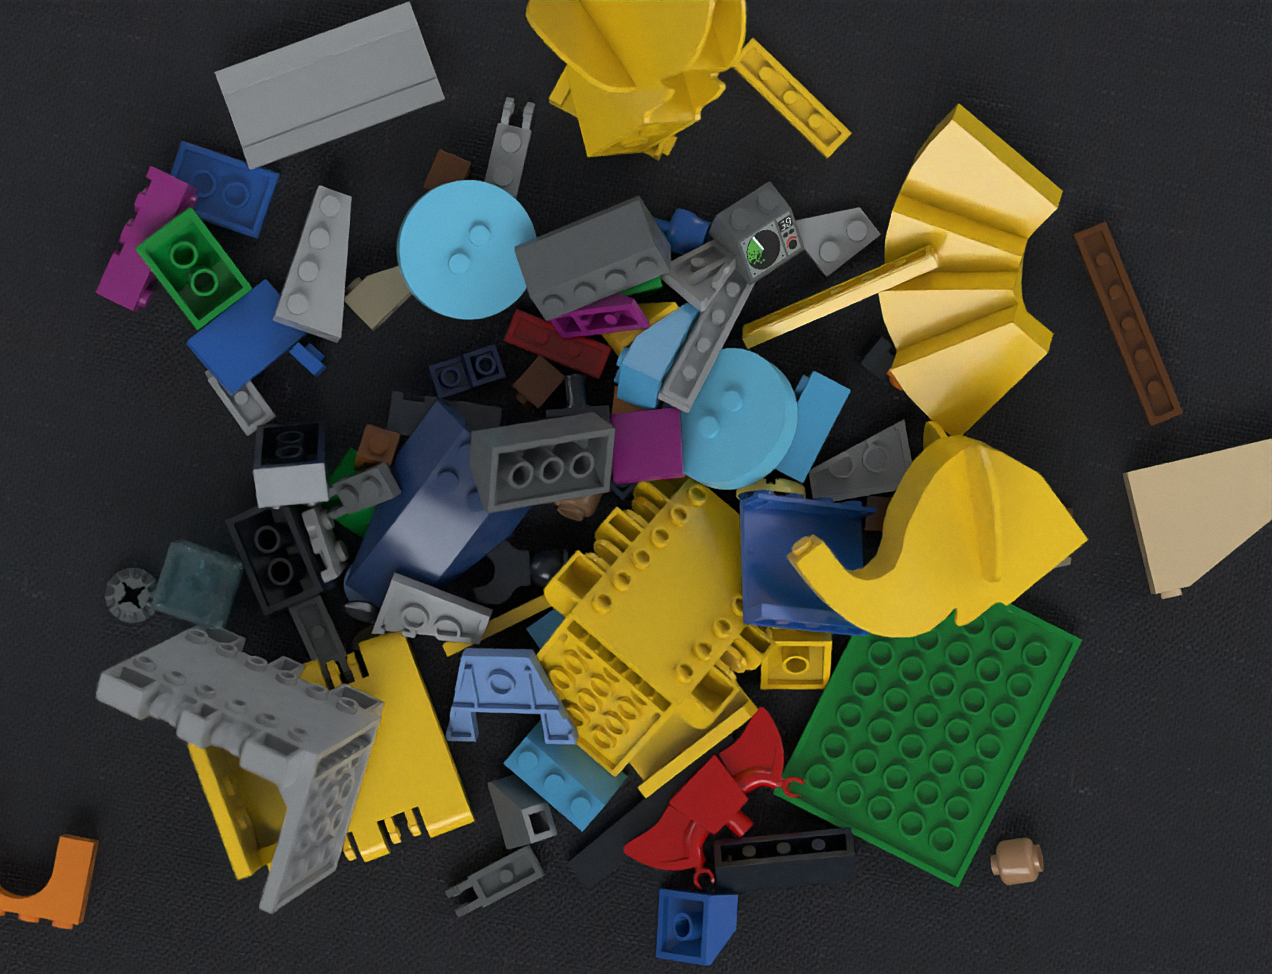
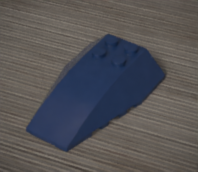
(436, 520)

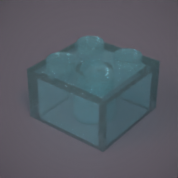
(198, 584)

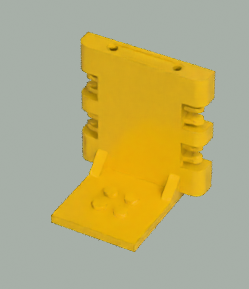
(652, 621)
(404, 771)

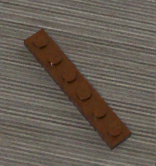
(1127, 324)

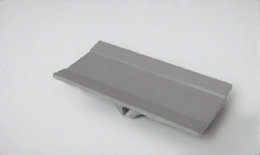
(329, 85)

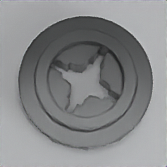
(116, 591)

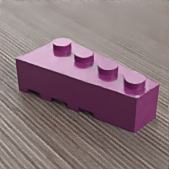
(127, 275)

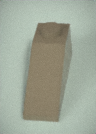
(377, 296)

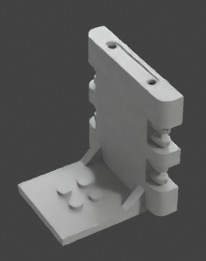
(280, 726)

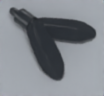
(366, 612)

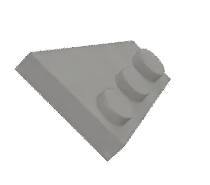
(865, 468)
(430, 611)

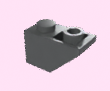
(521, 812)

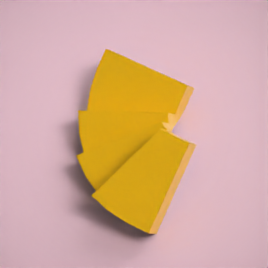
(965, 323)

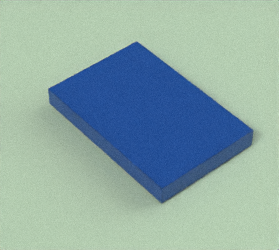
(227, 188)
(244, 339)

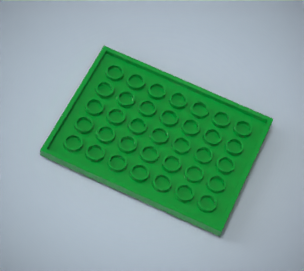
(929, 733)

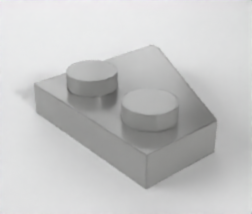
(836, 237)
(701, 273)
(324, 541)

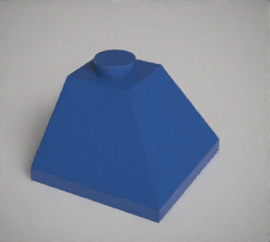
(694, 924)

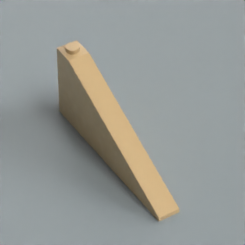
(1198, 511)

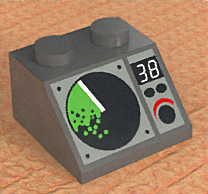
(758, 232)

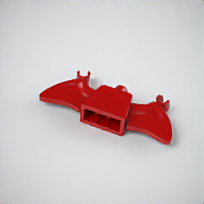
(714, 799)

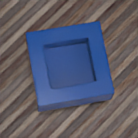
(309, 357)

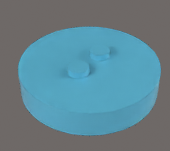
(461, 247)
(738, 422)

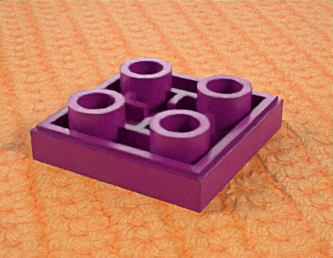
(647, 445)

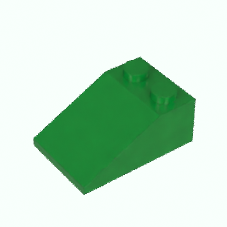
(193, 268)

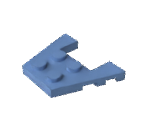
(506, 684)

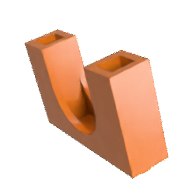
(67, 891)

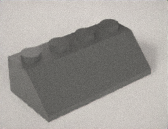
(593, 258)
(542, 461)

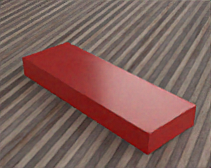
(543, 339)

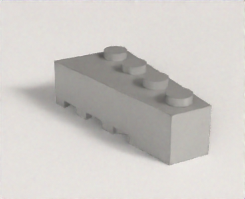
(317, 275)

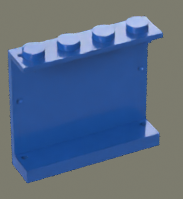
(770, 584)

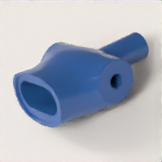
(685, 231)

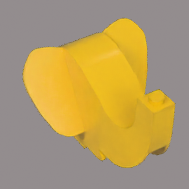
(640, 64)
(955, 535)

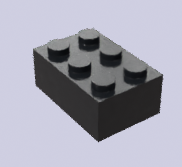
(292, 464)

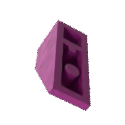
(604, 316)

